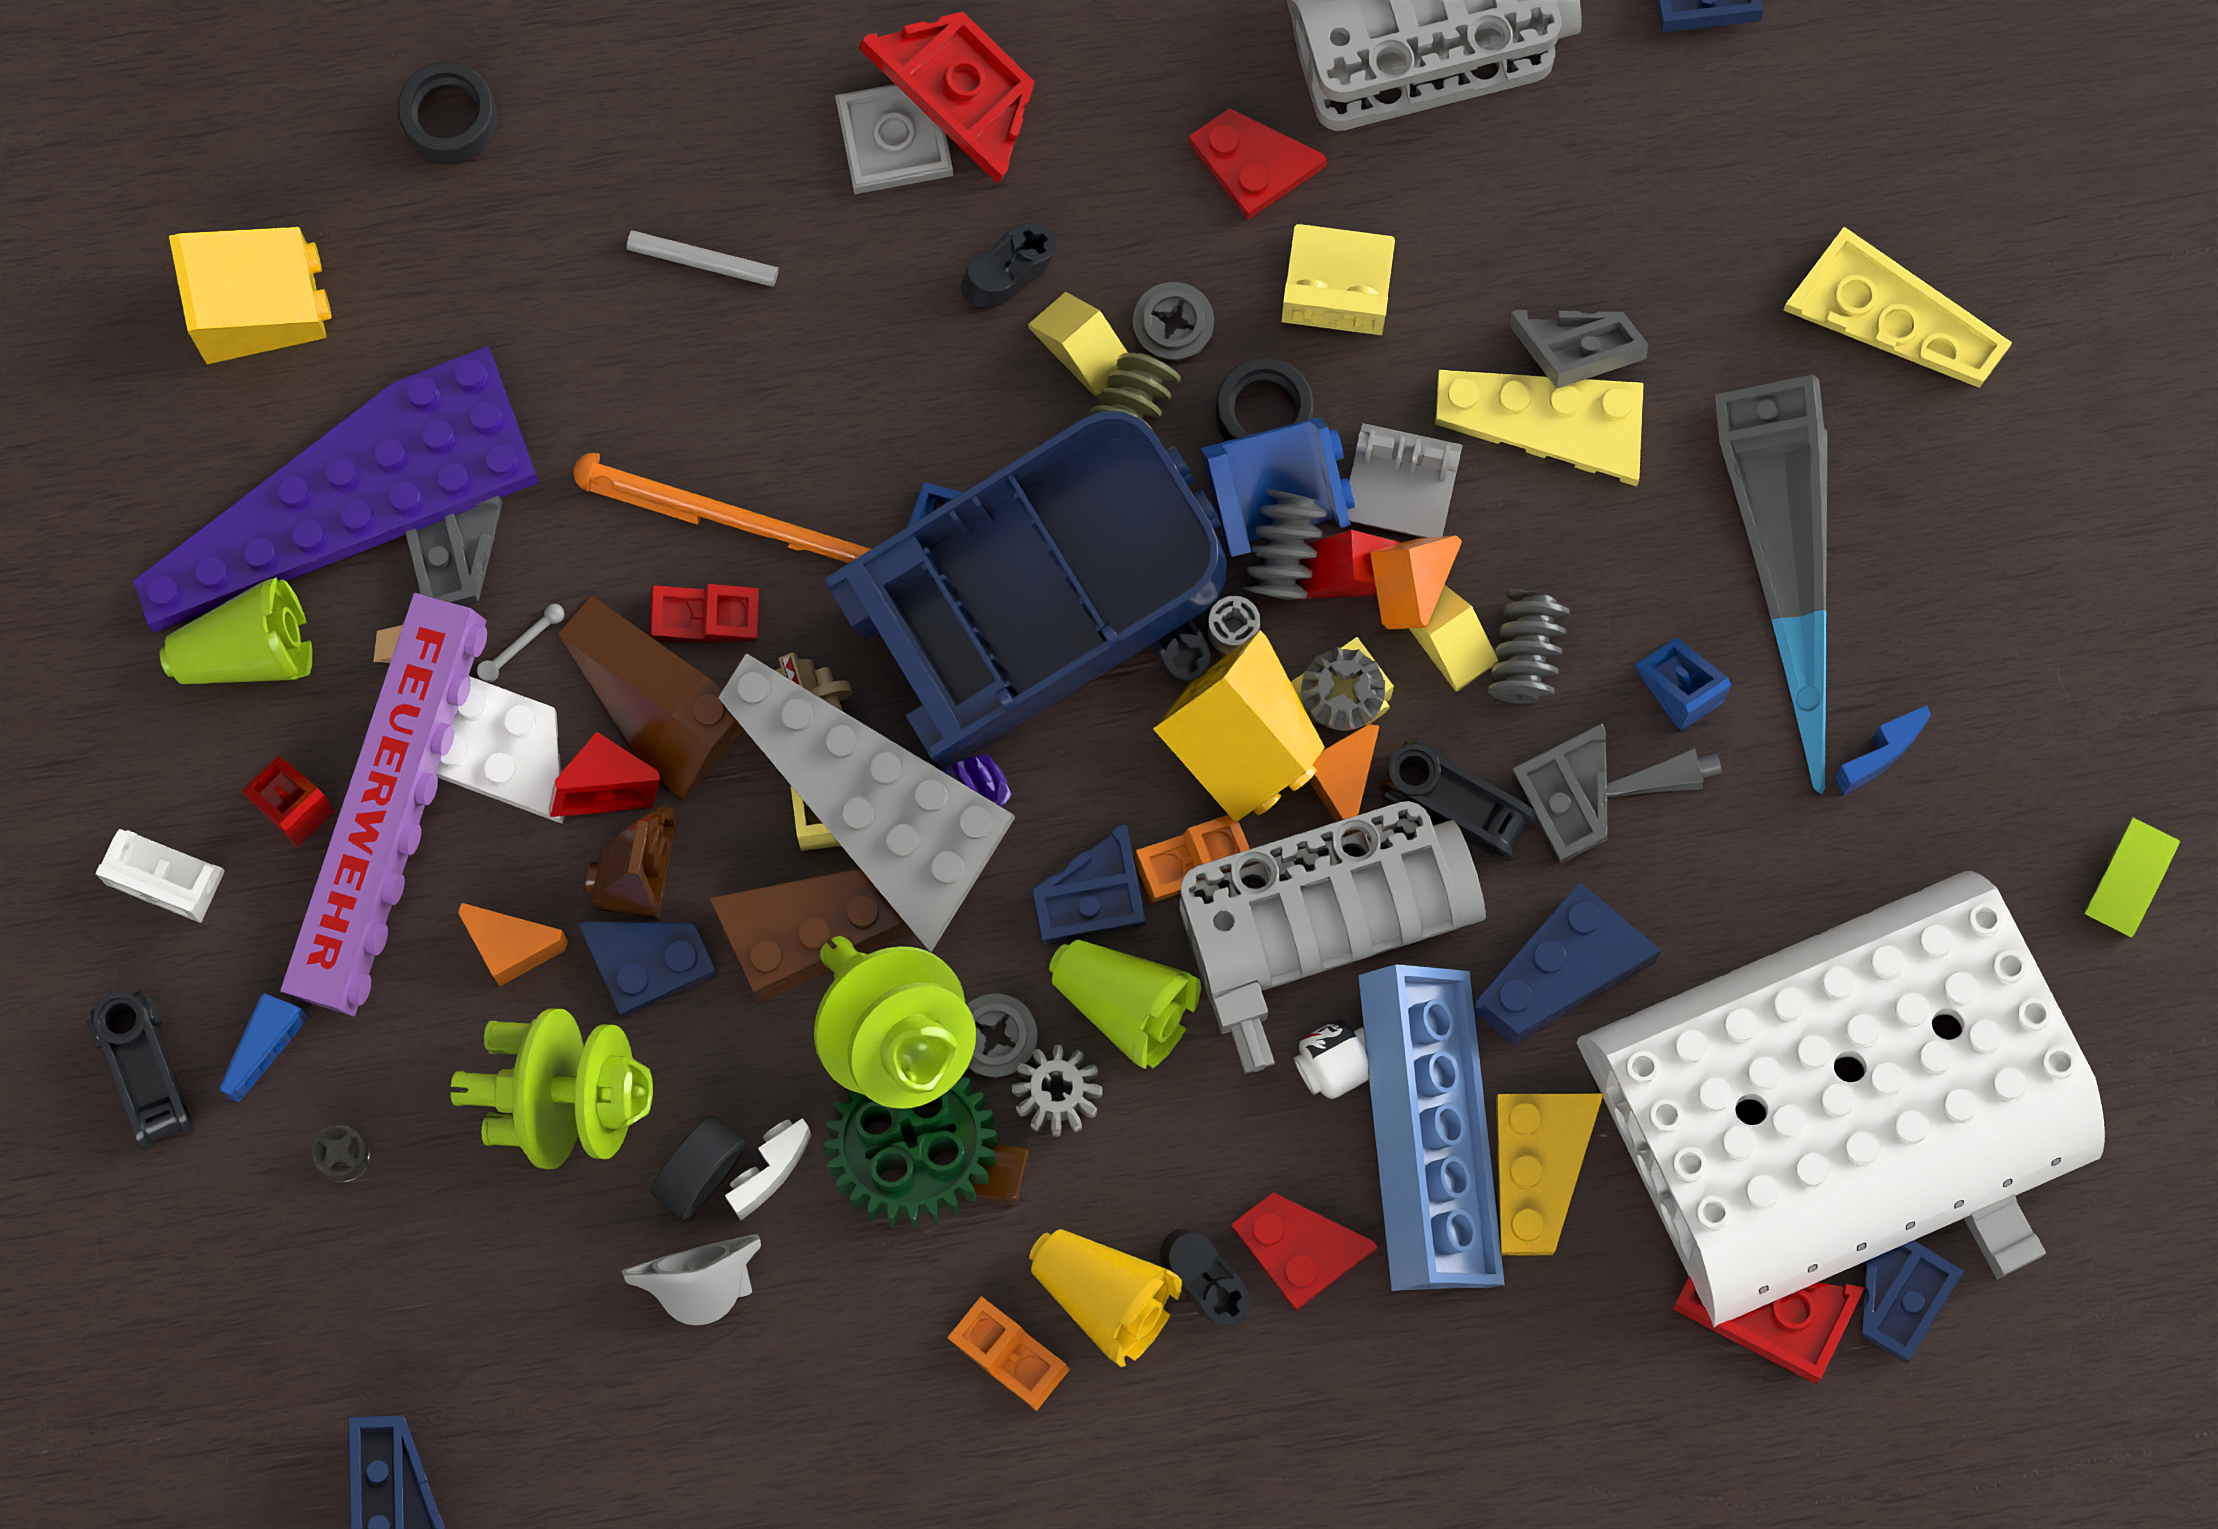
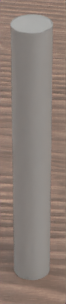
(702, 258)

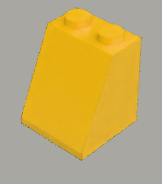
(249, 290)
(1243, 730)

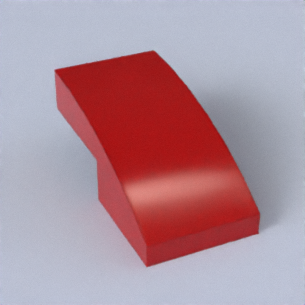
(703, 615)

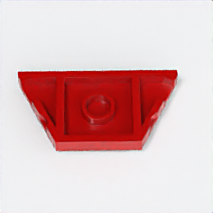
(959, 83)

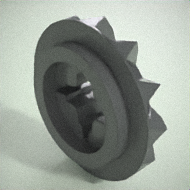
(1163, 302)
(1342, 712)
(1020, 1030)

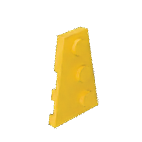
(1539, 1164)

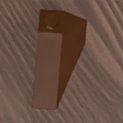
(652, 696)
(634, 866)

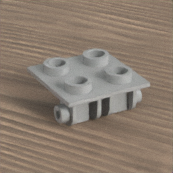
(1402, 481)

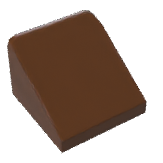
(1005, 1176)

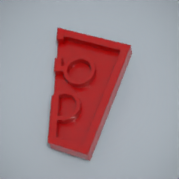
(1791, 1331)

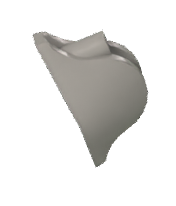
(698, 1282)

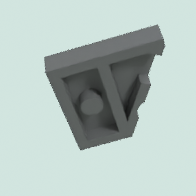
(1579, 343)
(455, 553)
(1569, 792)

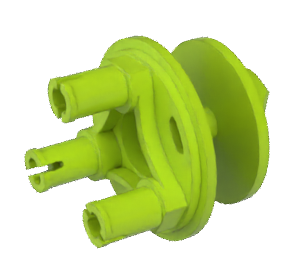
(893, 1024)
(558, 1088)

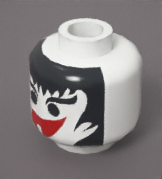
(1333, 1059)

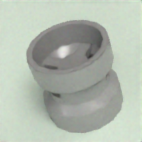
(1229, 635)

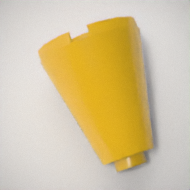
(1105, 1291)

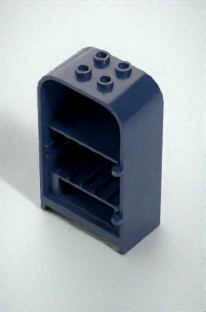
(1037, 580)

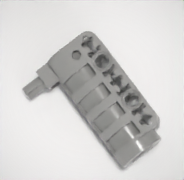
(1380, 45)
(1322, 914)

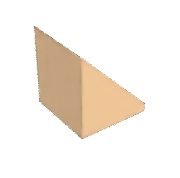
(386, 643)

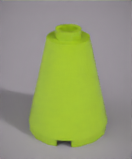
(242, 640)
(1127, 997)

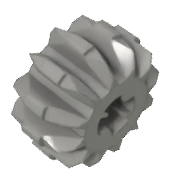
(1072, 1080)

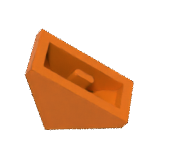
(1412, 578)
(1344, 773)
(510, 943)

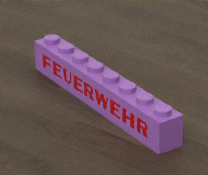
(385, 805)

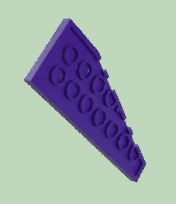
(388, 468)

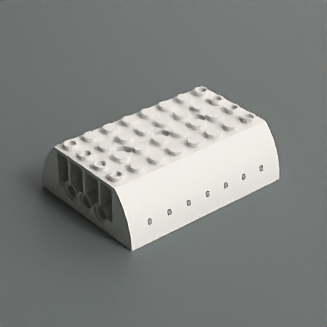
(1839, 1162)

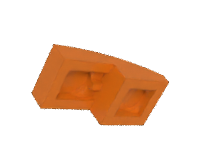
(1167, 862)
(1008, 1353)

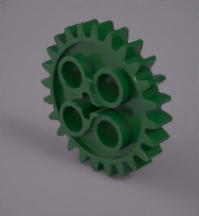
(925, 1184)

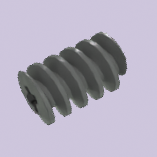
(1285, 545)
(1526, 647)

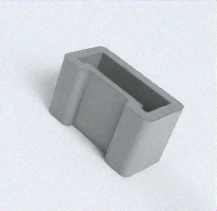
(2004, 1236)

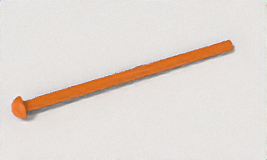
(691, 506)

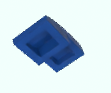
(1891, 743)

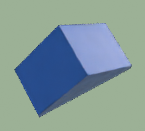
(1683, 682)

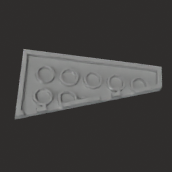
(892, 812)

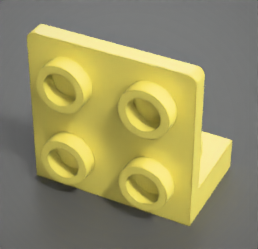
(1338, 279)

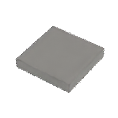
(890, 140)

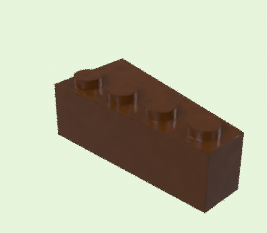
(785, 925)

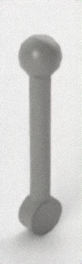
(489, 670)

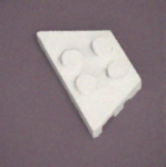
(504, 748)

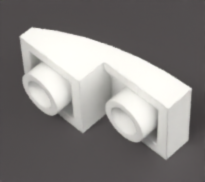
(781, 1153)

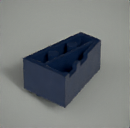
(1564, 964)
(387, 1477)

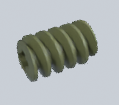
(1136, 386)

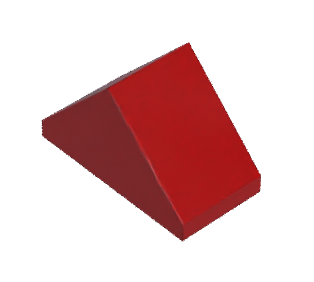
(1343, 565)
(603, 780)
(289, 800)

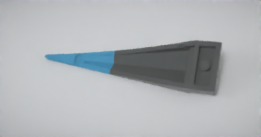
(1779, 476)

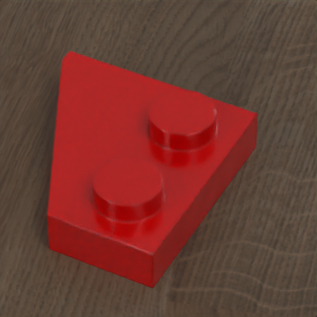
(1253, 160)
(1299, 1247)

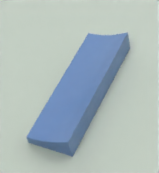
(1430, 1128)

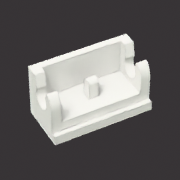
(160, 875)

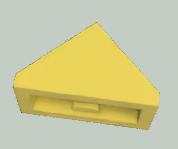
(1080, 340)
(1456, 640)

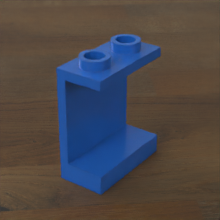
(1284, 459)

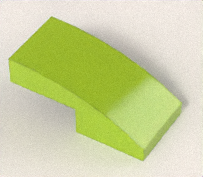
(2132, 877)

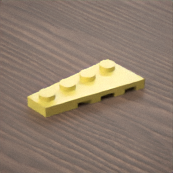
(1890, 308)
(1581, 423)

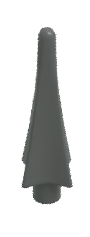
(1674, 774)

